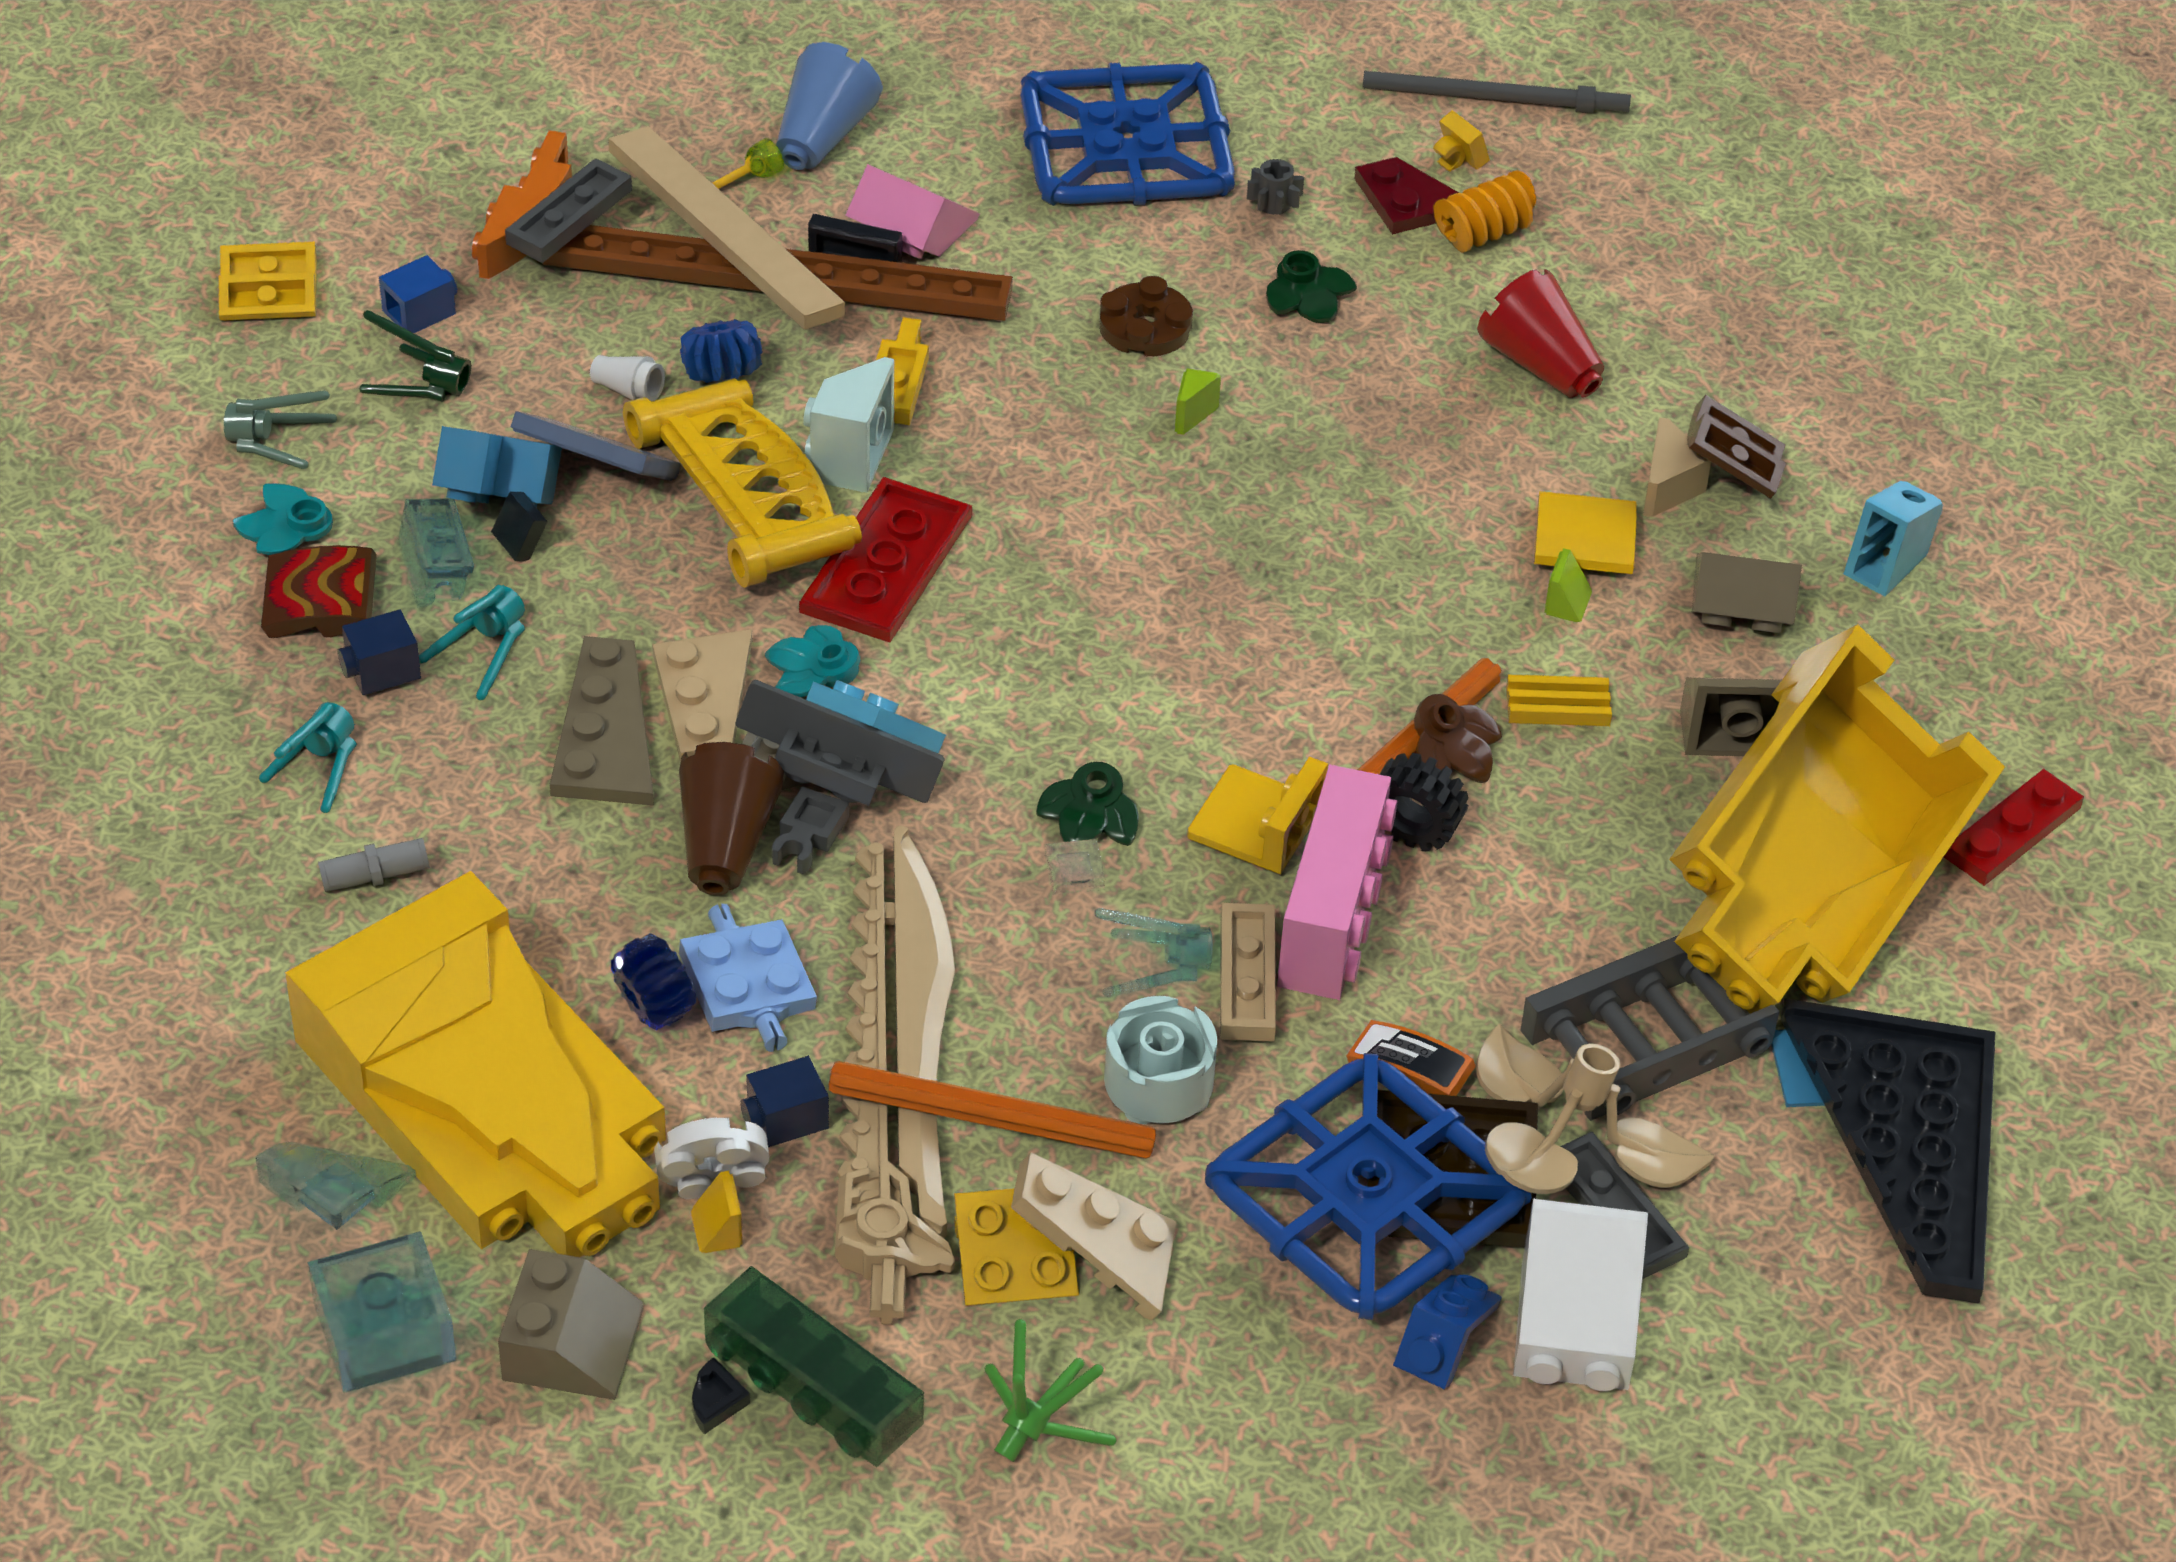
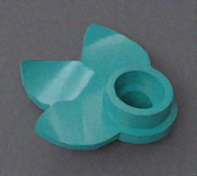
(286, 521)
(812, 657)

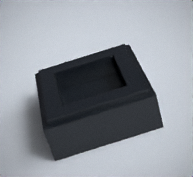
(519, 526)

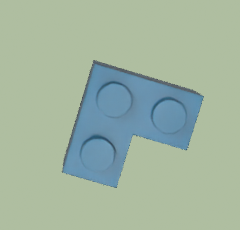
(491, 464)

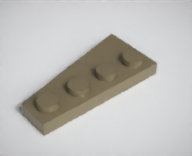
(604, 730)

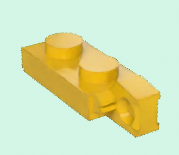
(909, 367)

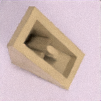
(1675, 470)

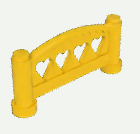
(761, 542)

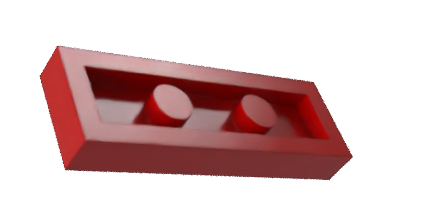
(2014, 827)

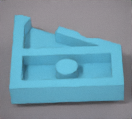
(875, 712)

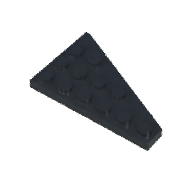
(1917, 1125)

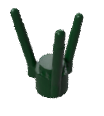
(441, 368)

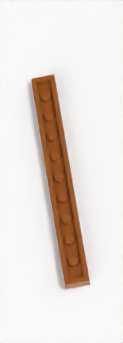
(848, 277)

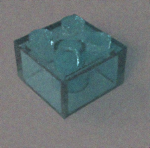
(382, 1311)

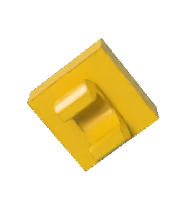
(1460, 143)

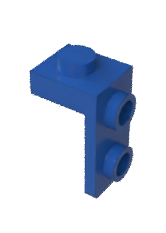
(1442, 1327)

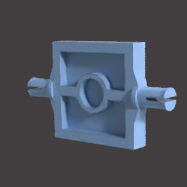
(747, 976)

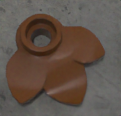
(1458, 741)

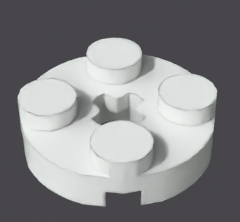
(707, 1147)

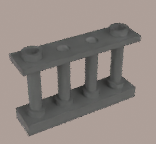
(1646, 978)

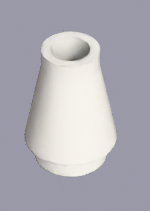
(629, 376)

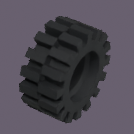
(1440, 796)

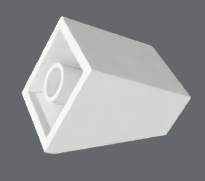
(1580, 1295)

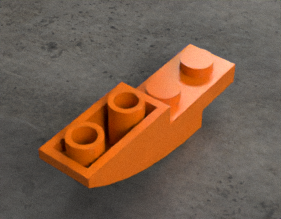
(547, 173)

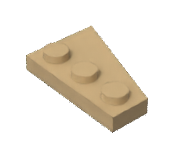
(703, 686)
(1110, 1231)

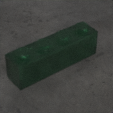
(813, 1367)

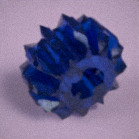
(653, 981)

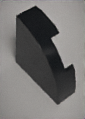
(716, 1396)

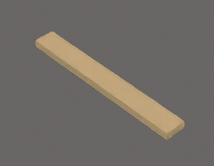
(727, 228)

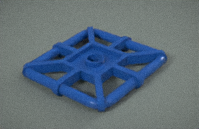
(1107, 149)
(1365, 1213)

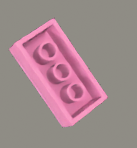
(1337, 883)

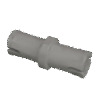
(373, 864)

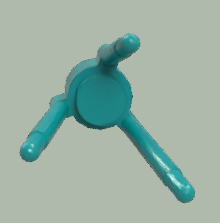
(492, 615)
(322, 735)

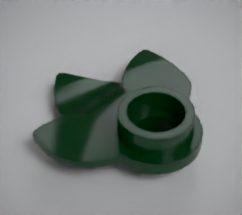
(1308, 287)
(1088, 811)

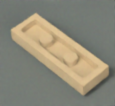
(1247, 972)

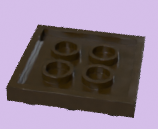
(1480, 1117)

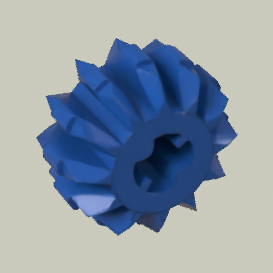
(721, 351)

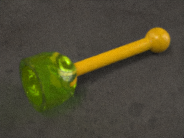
(760, 160)

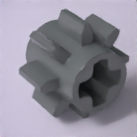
(1275, 187)

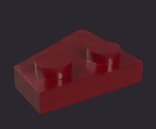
(1401, 193)

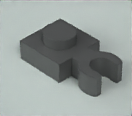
(809, 823)

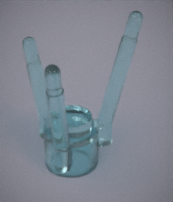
(1185, 946)

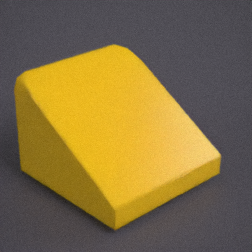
(718, 1216)

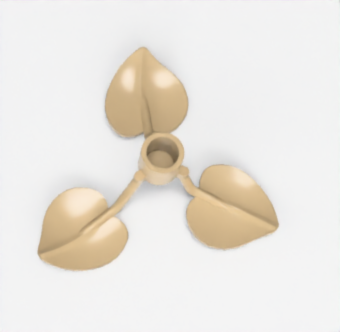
(1540, 1166)

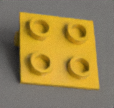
(1006, 1255)

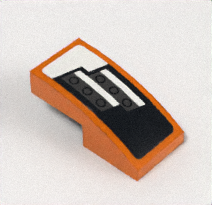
(1423, 1059)

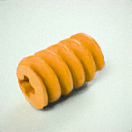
(1486, 211)

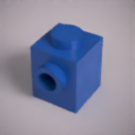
(418, 294)

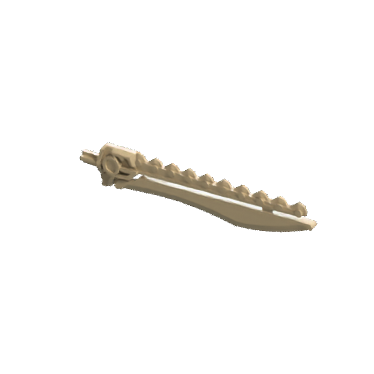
(874, 1206)

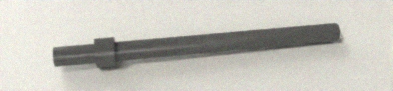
(1583, 98)

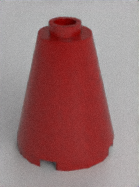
(1543, 334)

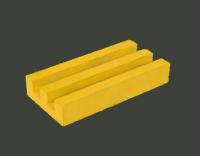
(1556, 693)

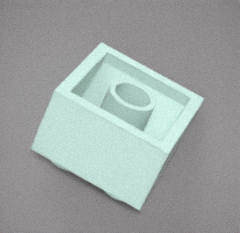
(851, 424)

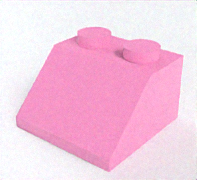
(923, 217)

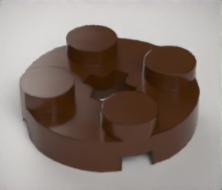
(1145, 298)

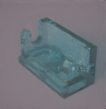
(434, 548)

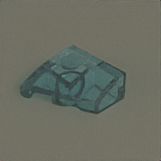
(329, 1180)

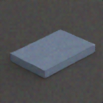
(595, 446)

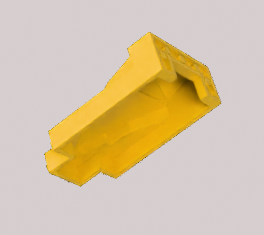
(1824, 830)
(481, 1074)

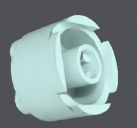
(1160, 1060)

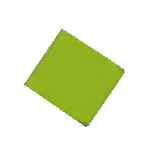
(1196, 398)
(1567, 589)

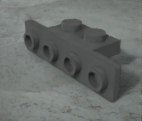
(836, 749)

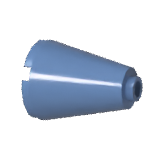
(824, 103)

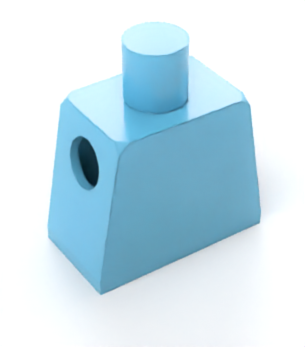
(1896, 519)

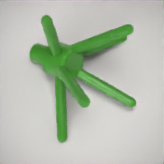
(1031, 1418)

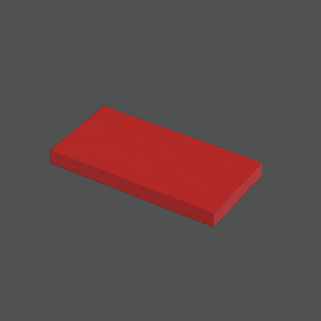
(885, 574)

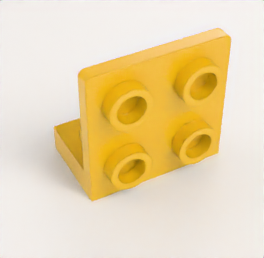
(1258, 815)

